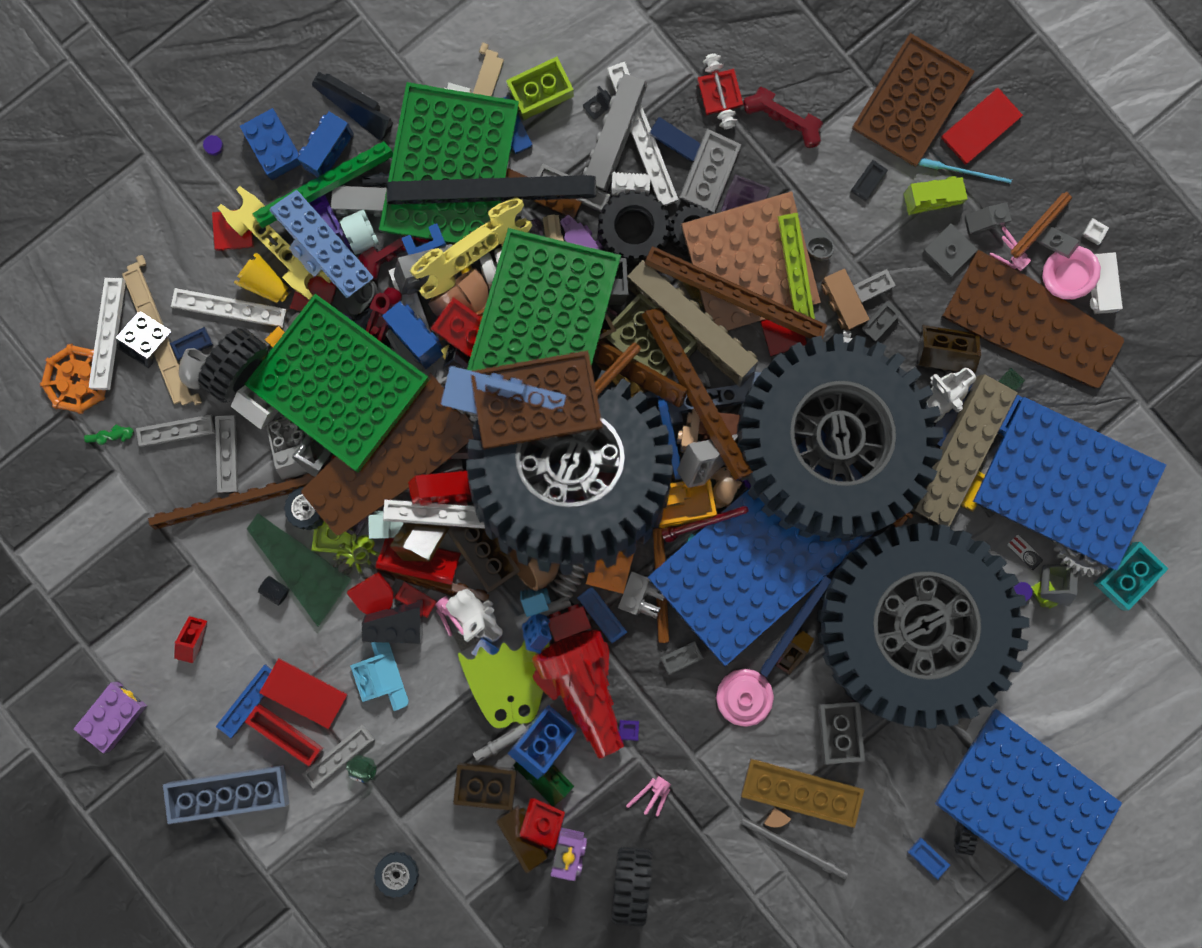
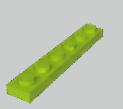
(795, 264)

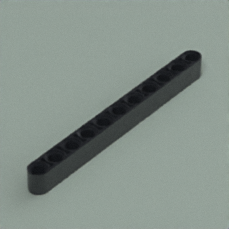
(491, 189)

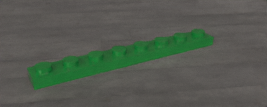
(331, 179)

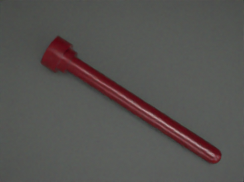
(671, 533)

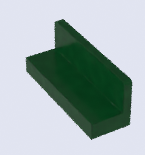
(551, 785)

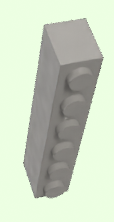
(615, 130)

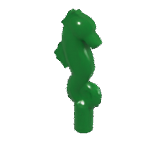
(116, 433)

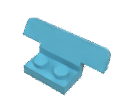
(380, 677)

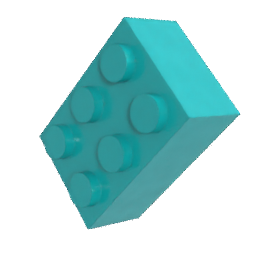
(1133, 578)

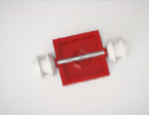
(720, 91)

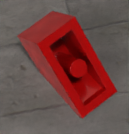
(190, 639)

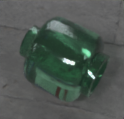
(361, 768)

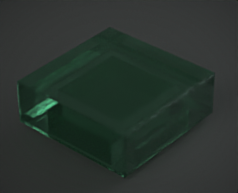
(1011, 379)

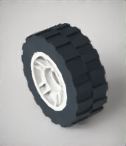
(297, 514)

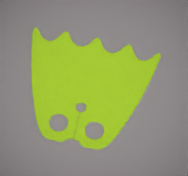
(500, 676)

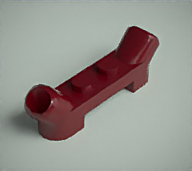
(764, 102)
(372, 260)
(381, 304)

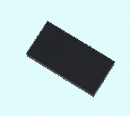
(869, 180)

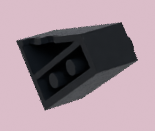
(395, 625)

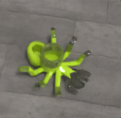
(359, 554)

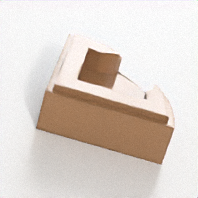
(776, 818)

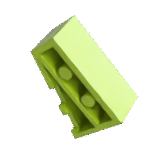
(935, 195)

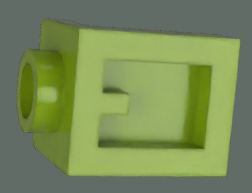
(1036, 588)

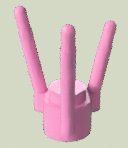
(1020, 262)
(442, 610)
(660, 788)

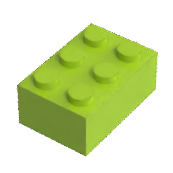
(540, 88)

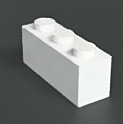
(1107, 294)

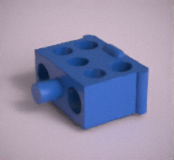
(536, 632)

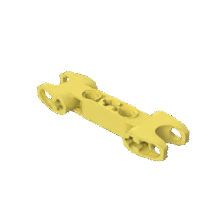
(243, 220)
(444, 265)

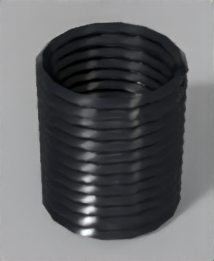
(273, 590)

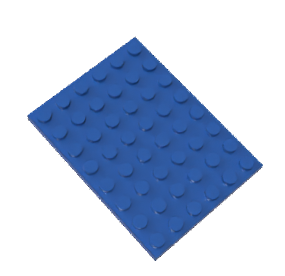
(1069, 483)
(1029, 804)

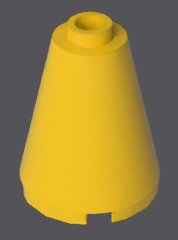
(262, 280)

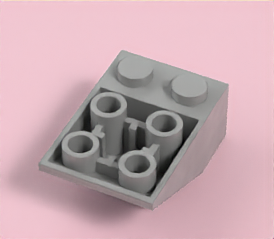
(284, 441)
(700, 462)

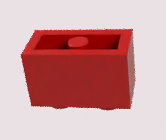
(568, 623)

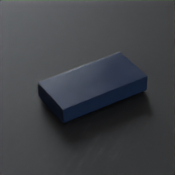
(198, 339)

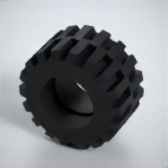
(685, 215)

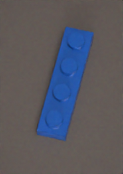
(244, 704)

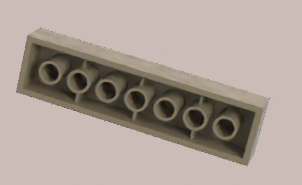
(711, 339)
(965, 449)

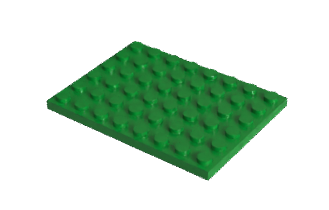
(448, 138)
(543, 301)
(337, 382)

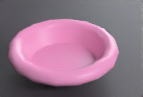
(1071, 276)
(744, 697)

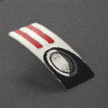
(1025, 552)

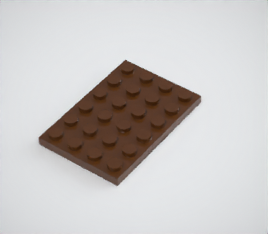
(913, 99)
(513, 421)

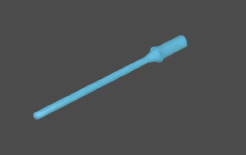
(938, 165)

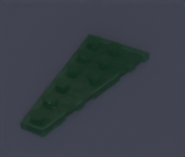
(308, 575)

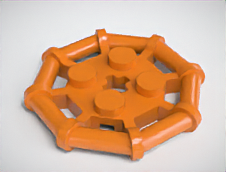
(64, 380)

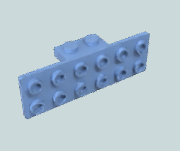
(319, 246)
(460, 394)

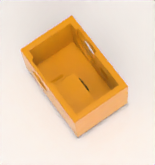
(688, 504)

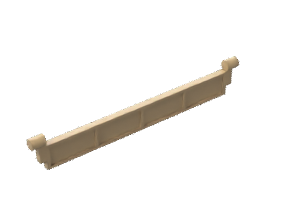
(489, 71)
(164, 354)

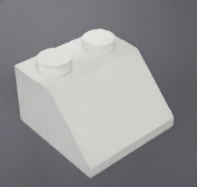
(253, 407)

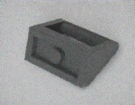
(322, 461)
(1070, 584)

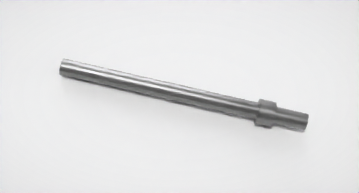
(828, 866)

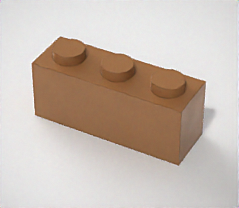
(844, 300)

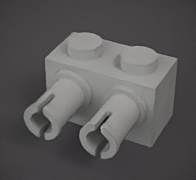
(634, 594)

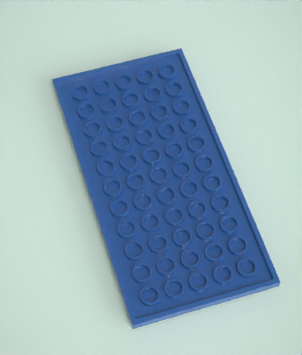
(746, 573)

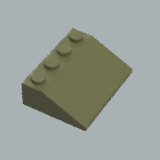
(633, 328)

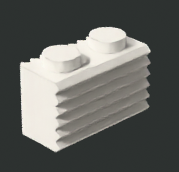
(626, 182)

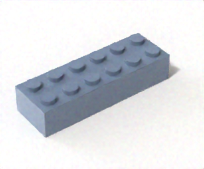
(226, 794)

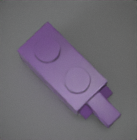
(578, 234)

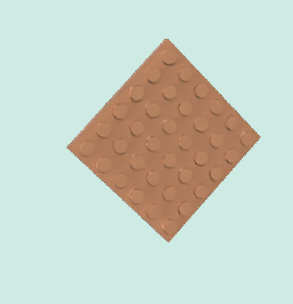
(748, 251)

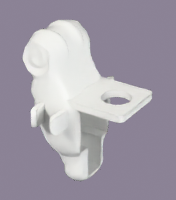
(950, 390)
(474, 616)

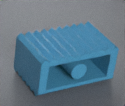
(535, 601)

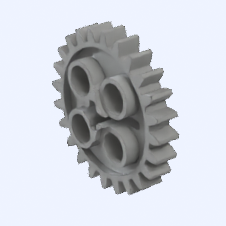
(1072, 560)

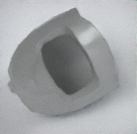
(190, 368)

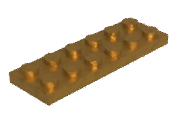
(802, 793)

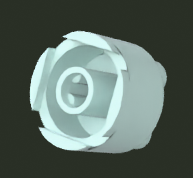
(359, 232)

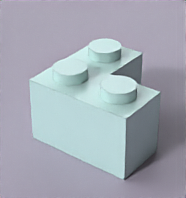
(380, 528)

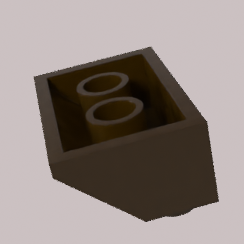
(948, 349)
(418, 541)
(527, 852)

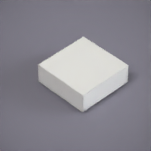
(1095, 231)

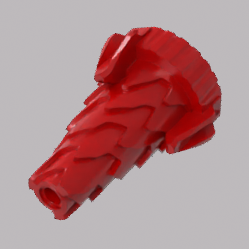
(578, 673)

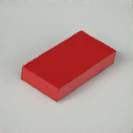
(408, 594)

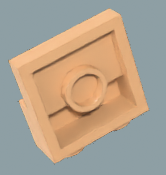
(689, 434)

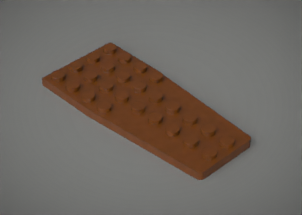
(1031, 321)
(415, 446)

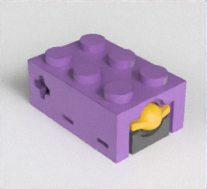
(110, 717)
(567, 858)

